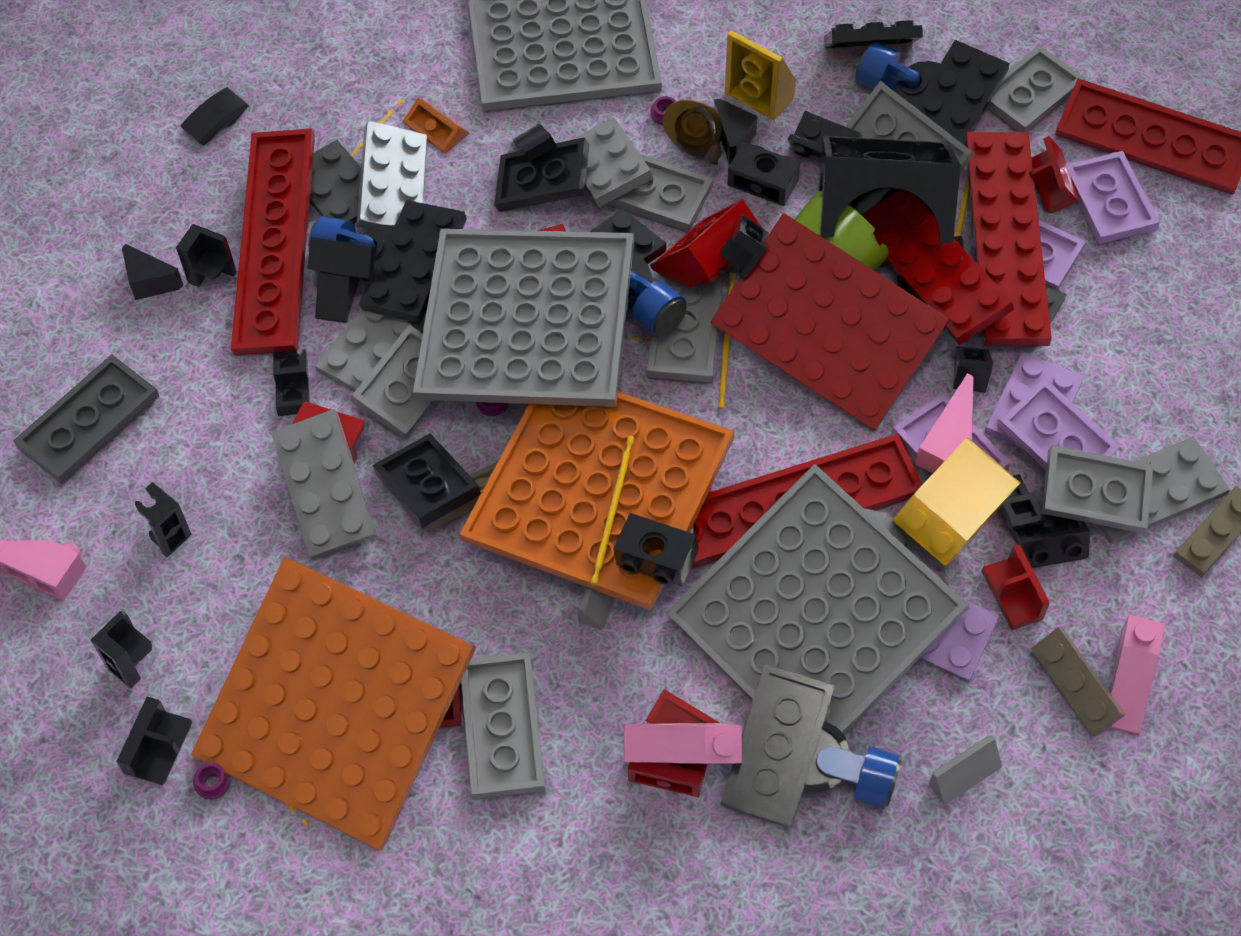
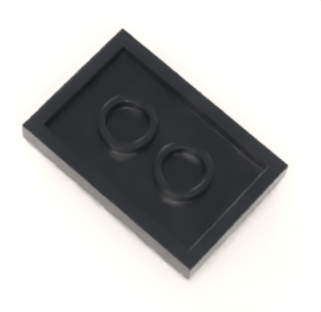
(899, 33)
(546, 179)
(426, 480)

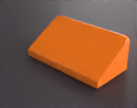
(439, 128)

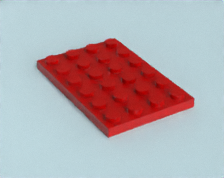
(830, 322)

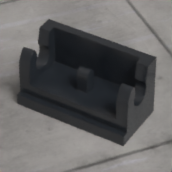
(165, 520)

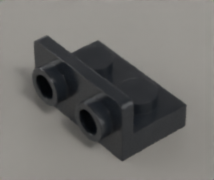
(809, 134)
(1054, 542)

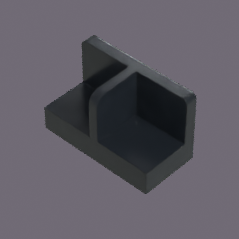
(745, 245)
(204, 255)
(121, 648)
(153, 743)

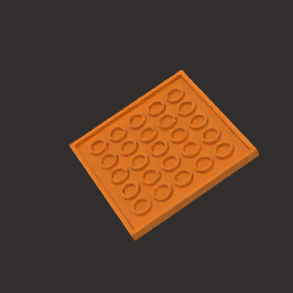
(559, 480)
(333, 702)

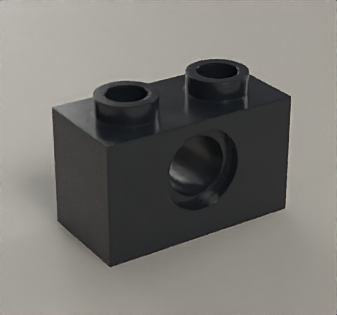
(763, 173)
(644, 535)

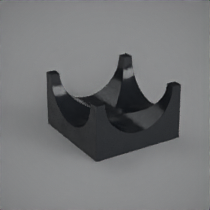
(863, 164)

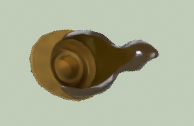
(694, 129)

